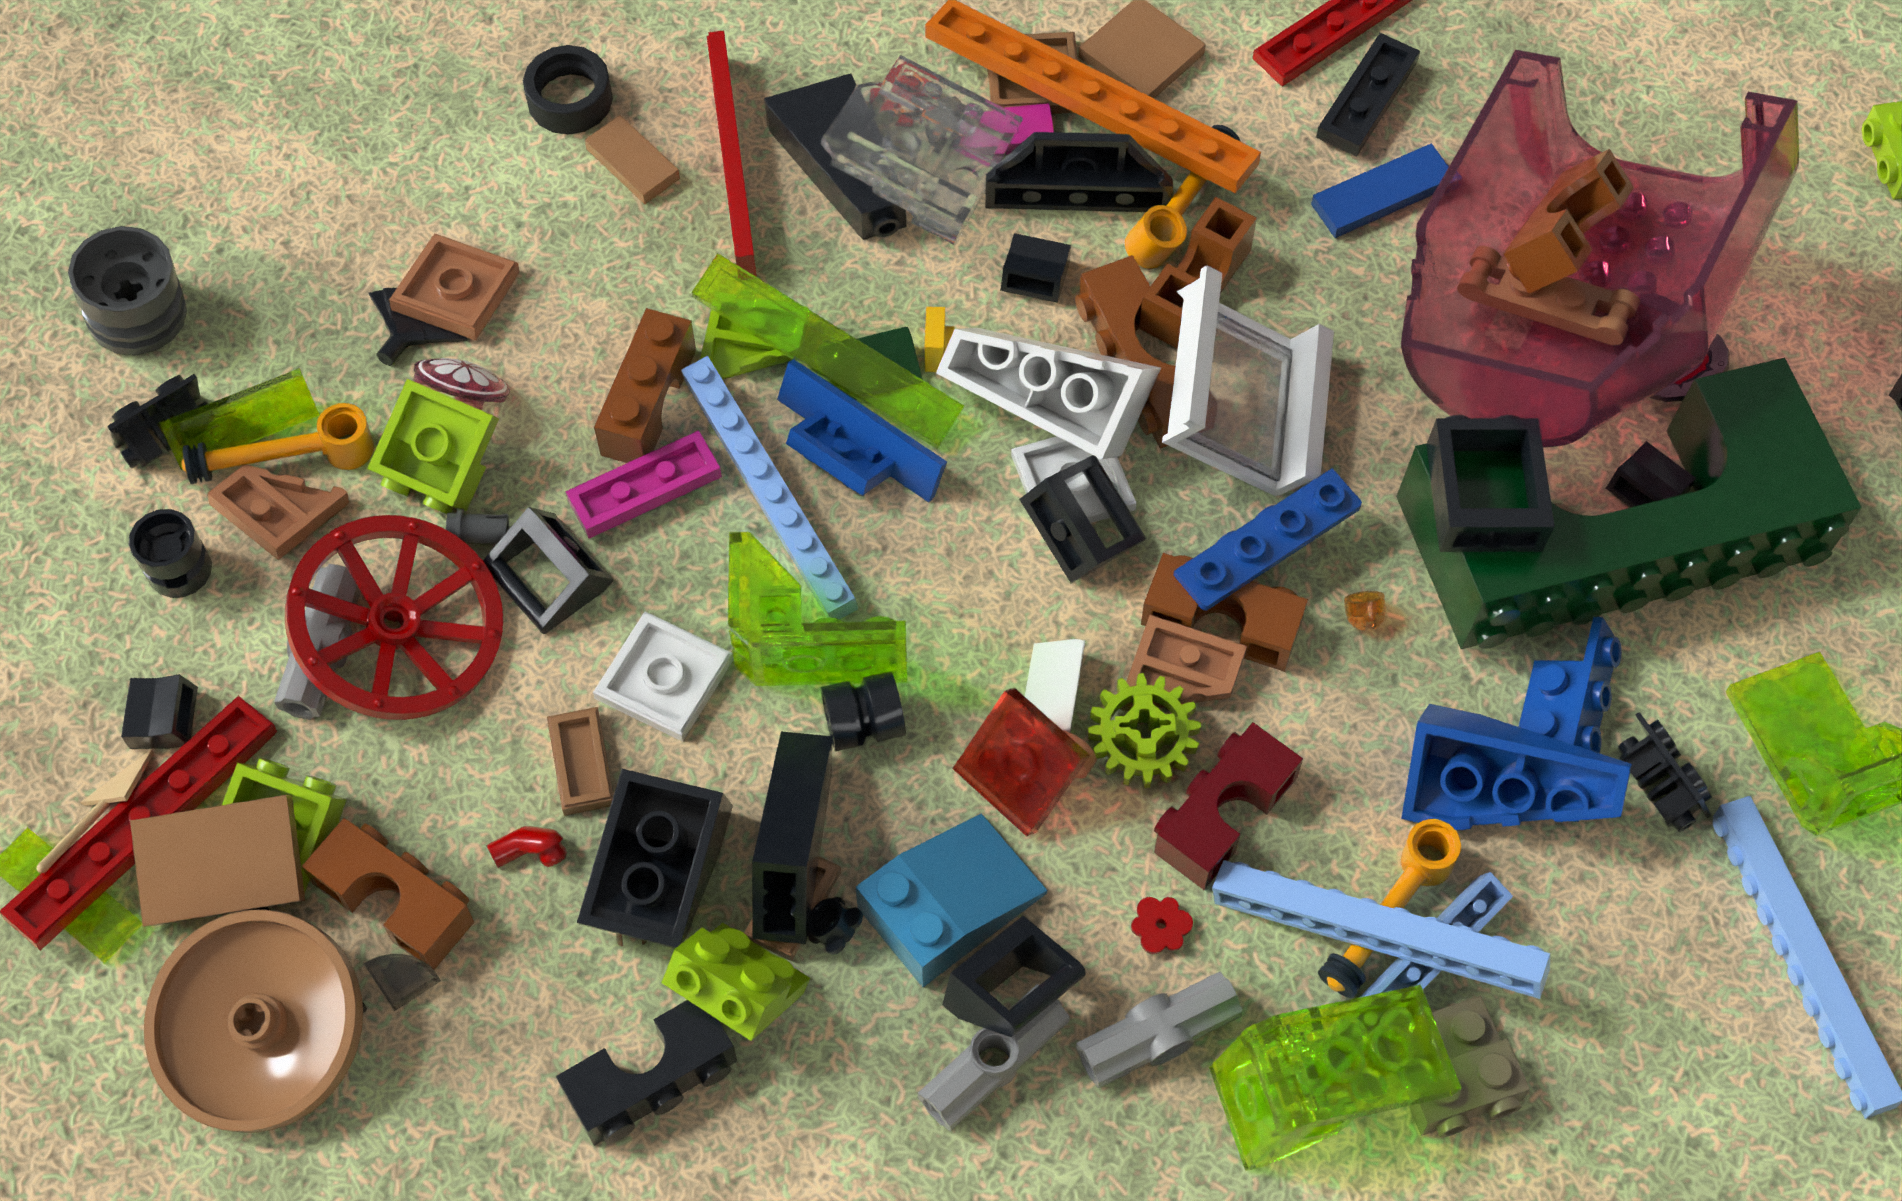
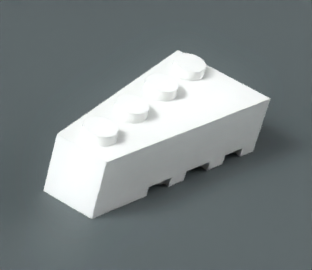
(1061, 389)

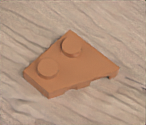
(275, 508)
(1186, 658)

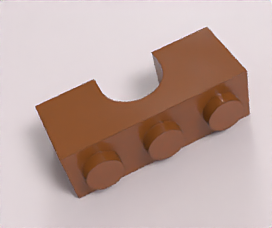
(1218, 240)
(653, 363)
(1265, 614)
(357, 864)

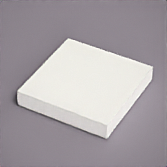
(1052, 455)
(663, 676)

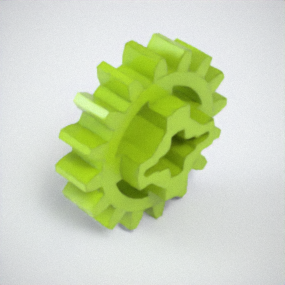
(1124, 732)

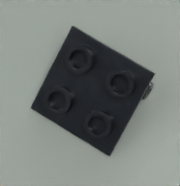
(134, 421)
(1661, 749)

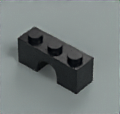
(612, 1100)

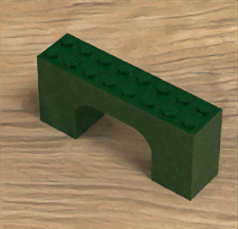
(1759, 504)

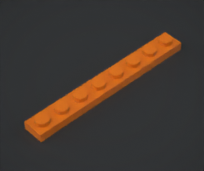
(1093, 95)

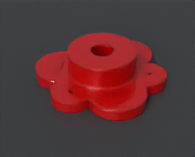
(1152, 912)

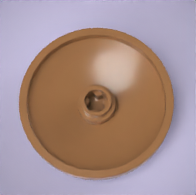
(253, 1021)

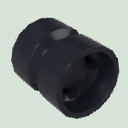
(170, 553)
(863, 711)

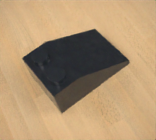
(654, 858)

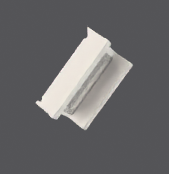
(1248, 393)

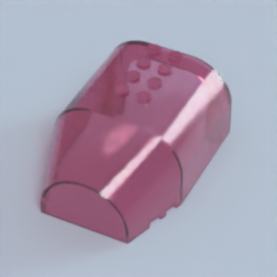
(1672, 243)

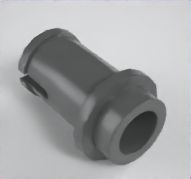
(477, 527)

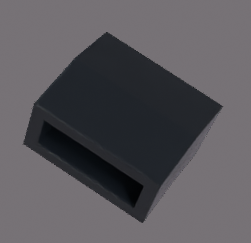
(1035, 267)
(1649, 478)
(159, 712)

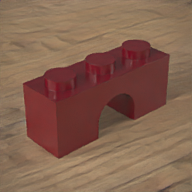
(1250, 770)

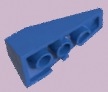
(1497, 773)

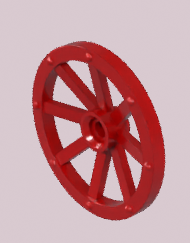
(393, 607)

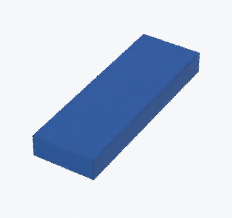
(1380, 191)

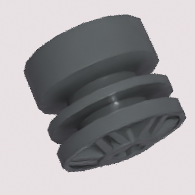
(127, 290)

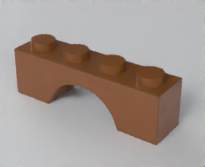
(1553, 237)
(1113, 303)

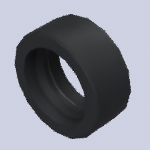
(575, 116)

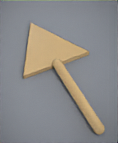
(115, 790)

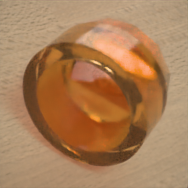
(1365, 607)

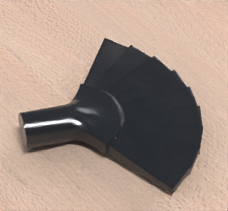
(405, 330)

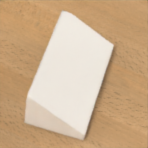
(1055, 679)

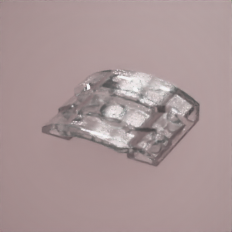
(922, 144)

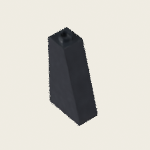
(798, 123)
(791, 838)

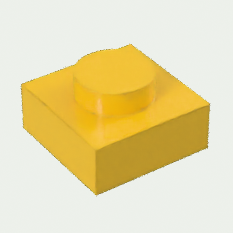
(936, 337)

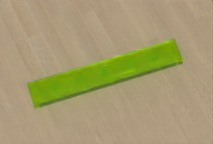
(827, 351)

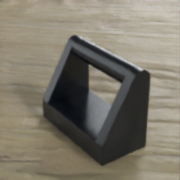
(1068, 528)
(566, 552)
(1014, 948)

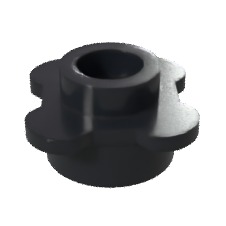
(833, 924)

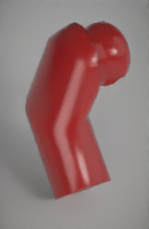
(528, 840)

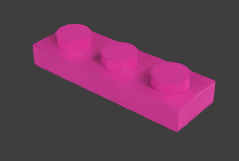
(643, 484)

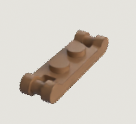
(1562, 304)

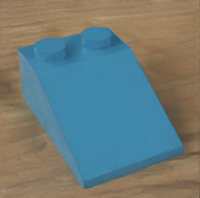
(947, 896)

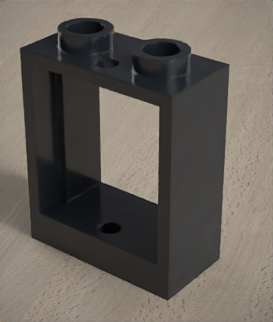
(1489, 527)

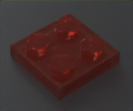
(1021, 761)

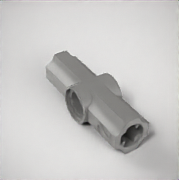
(296, 691)
(1159, 1029)
(970, 1081)

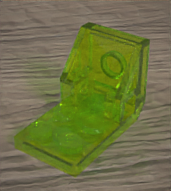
(780, 649)
(1818, 745)
(1325, 1066)

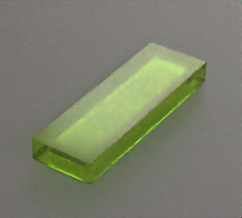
(243, 415)
(99, 928)

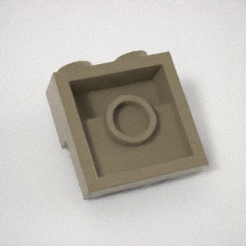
(1485, 1069)

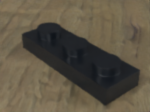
(1368, 94)

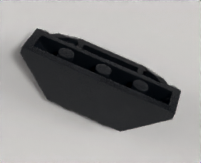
(1078, 175)

